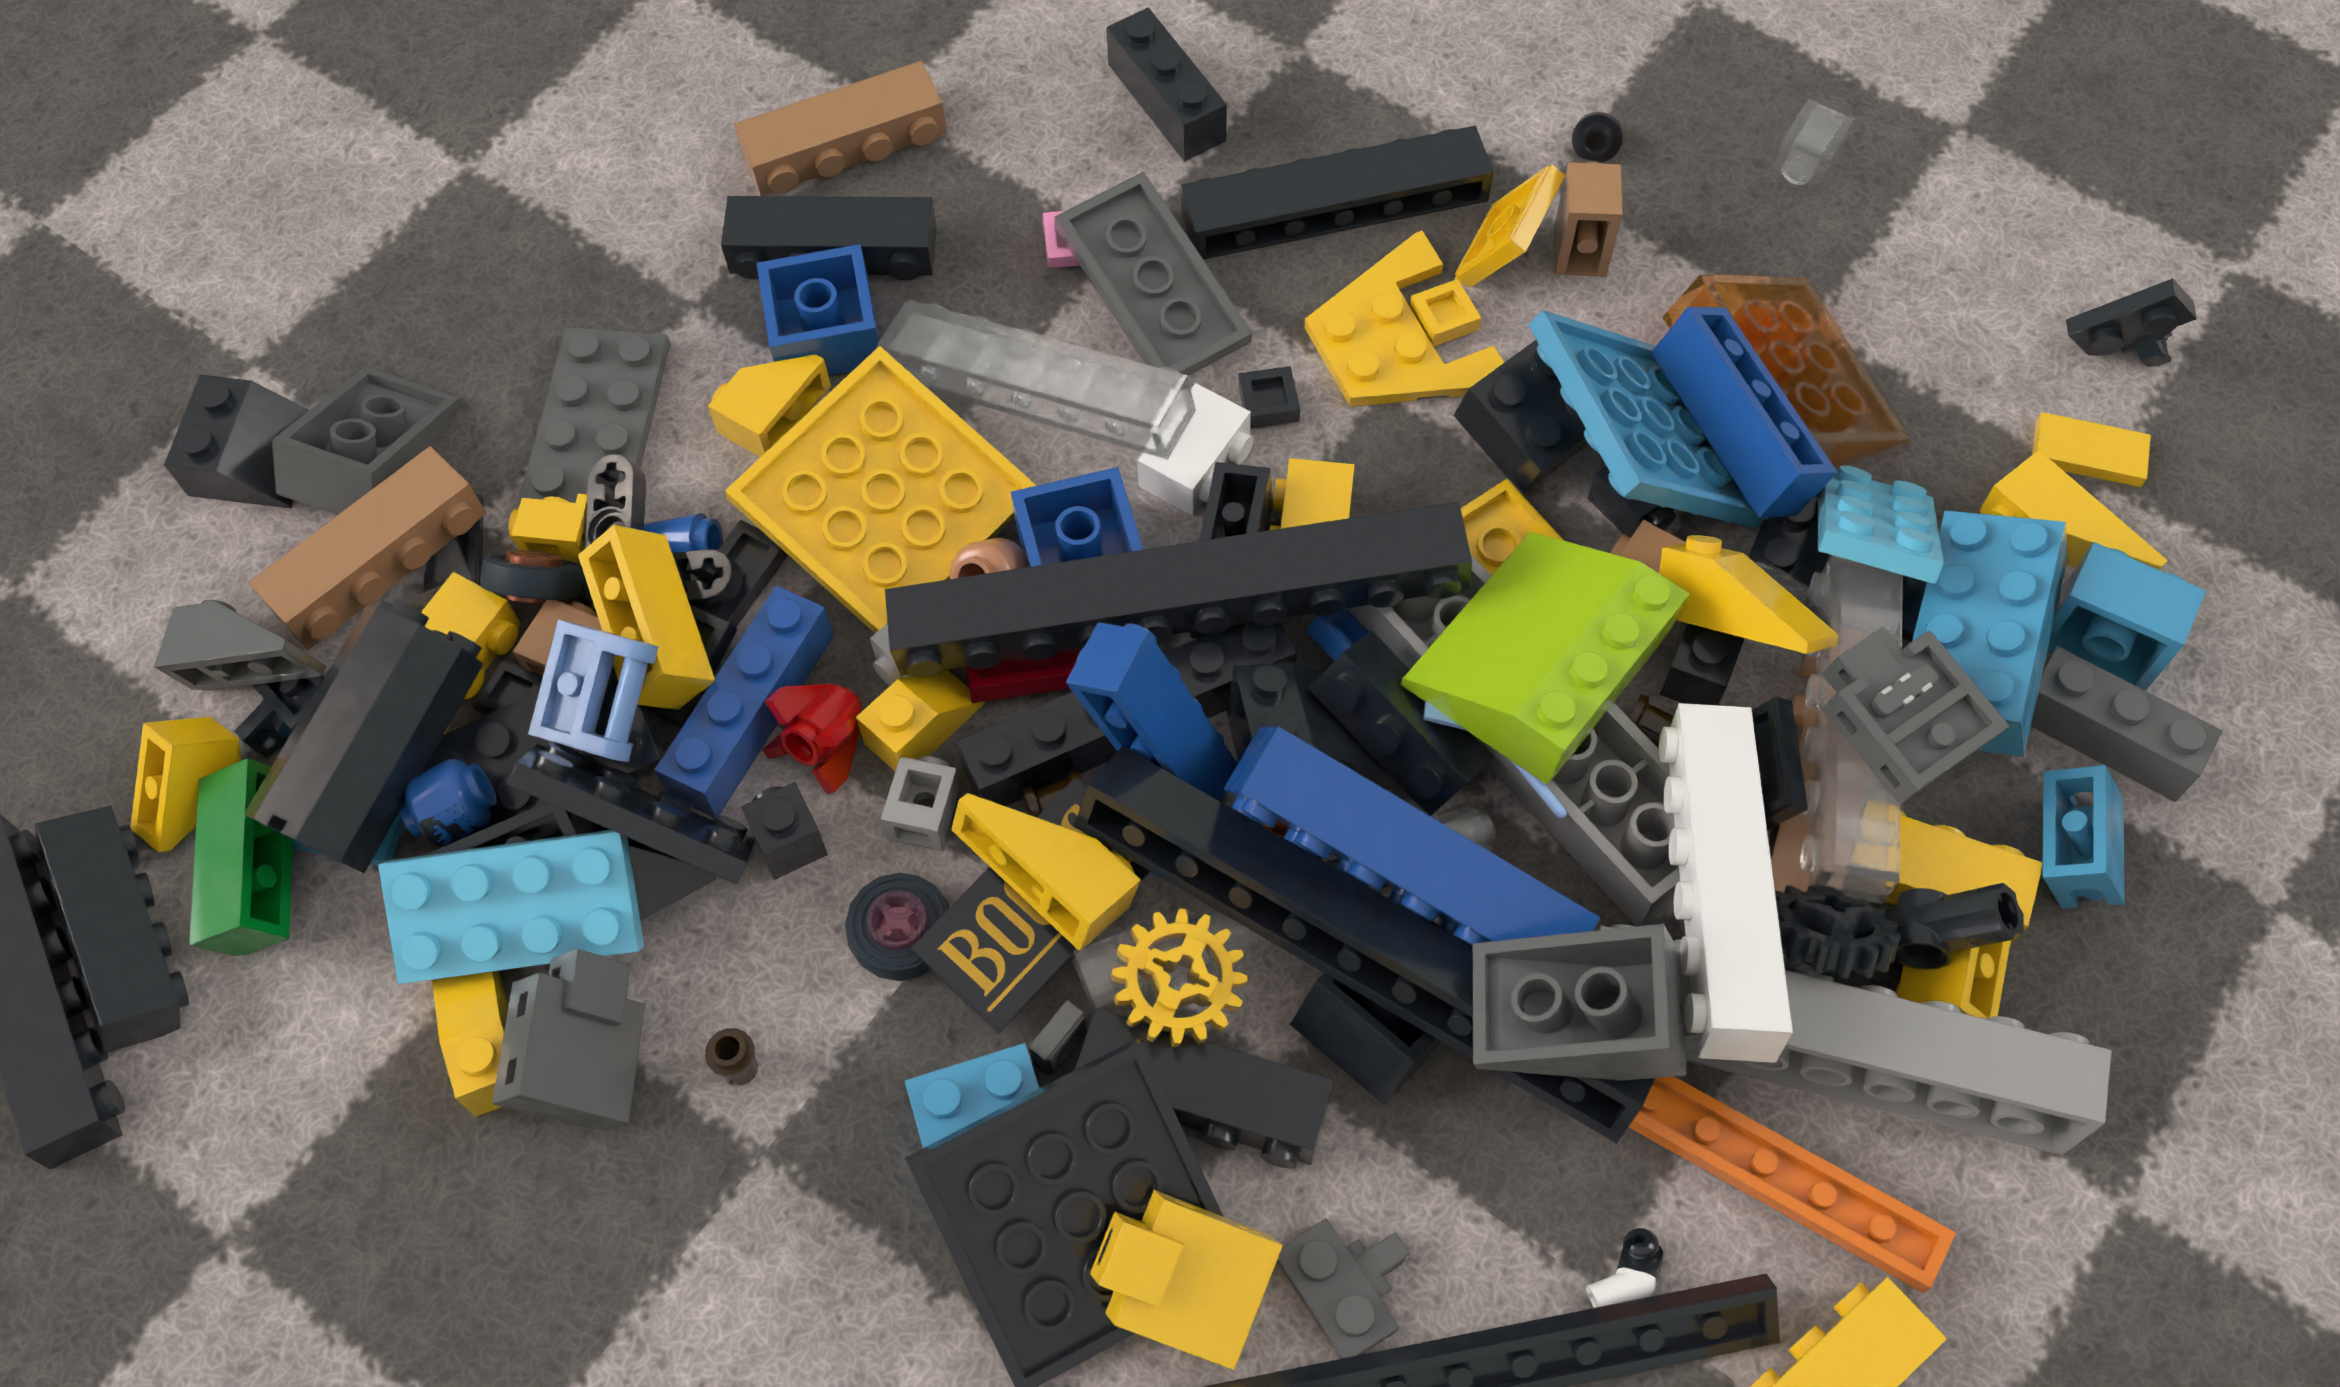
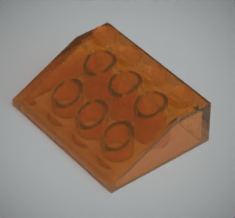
(1794, 341)

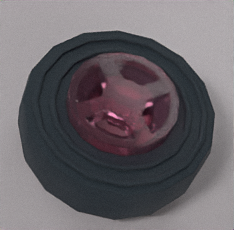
(888, 907)

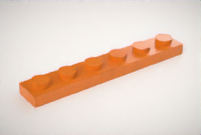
(1794, 1182)

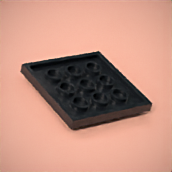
(1035, 1193)

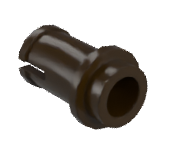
(732, 1056)

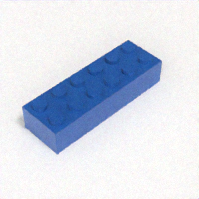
(1394, 845)

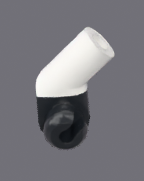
(1636, 1271)

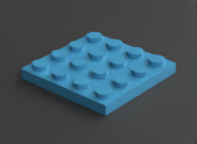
(1638, 421)

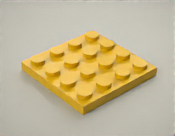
(878, 488)

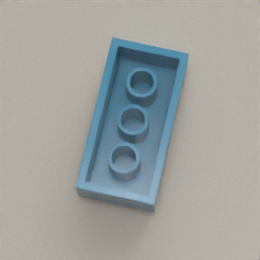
(1998, 609)

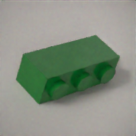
(238, 867)

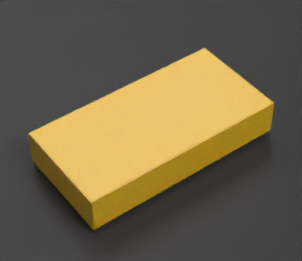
(2093, 449)

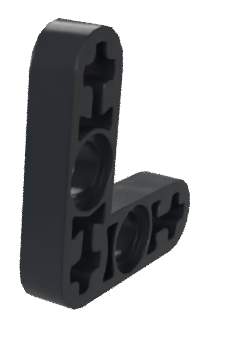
(604, 510)

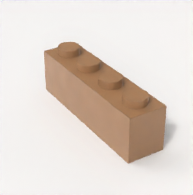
(841, 129)
(368, 548)

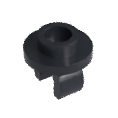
(1597, 137)

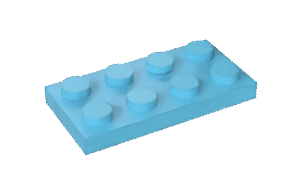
(1880, 524)
(510, 905)

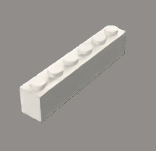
(1724, 885)

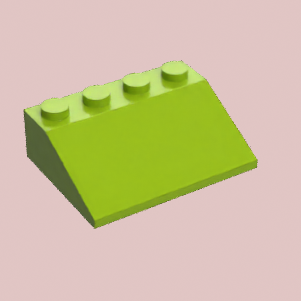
(1546, 649)

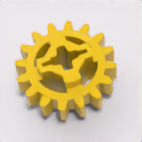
(1206, 987)

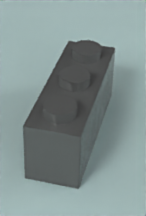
(2122, 725)

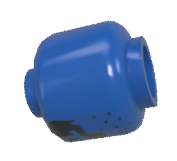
(448, 802)

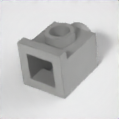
(915, 781)

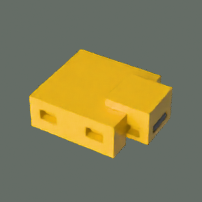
(1186, 1277)

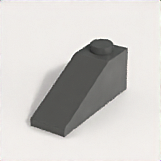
(217, 649)

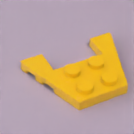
(1377, 342)

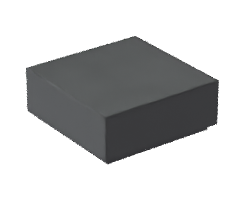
(1058, 1039)

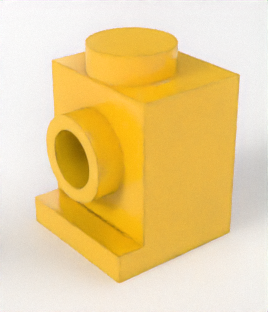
(550, 526)

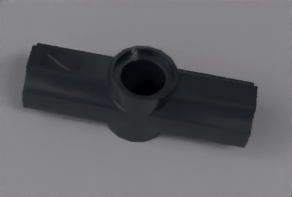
(1943, 923)

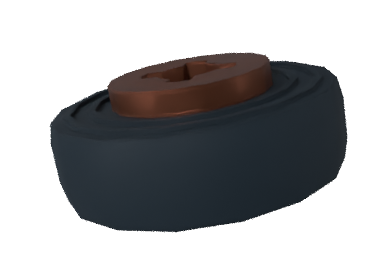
(531, 576)

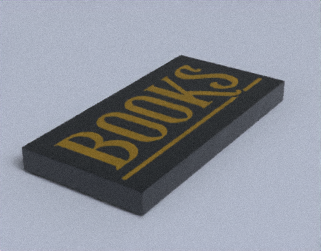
(995, 943)

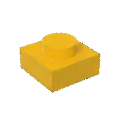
(1445, 312)

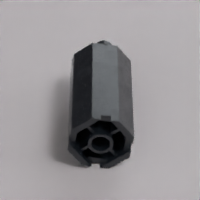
(367, 734)

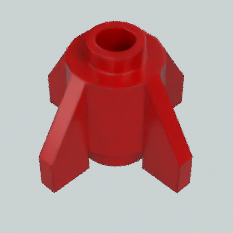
(817, 729)

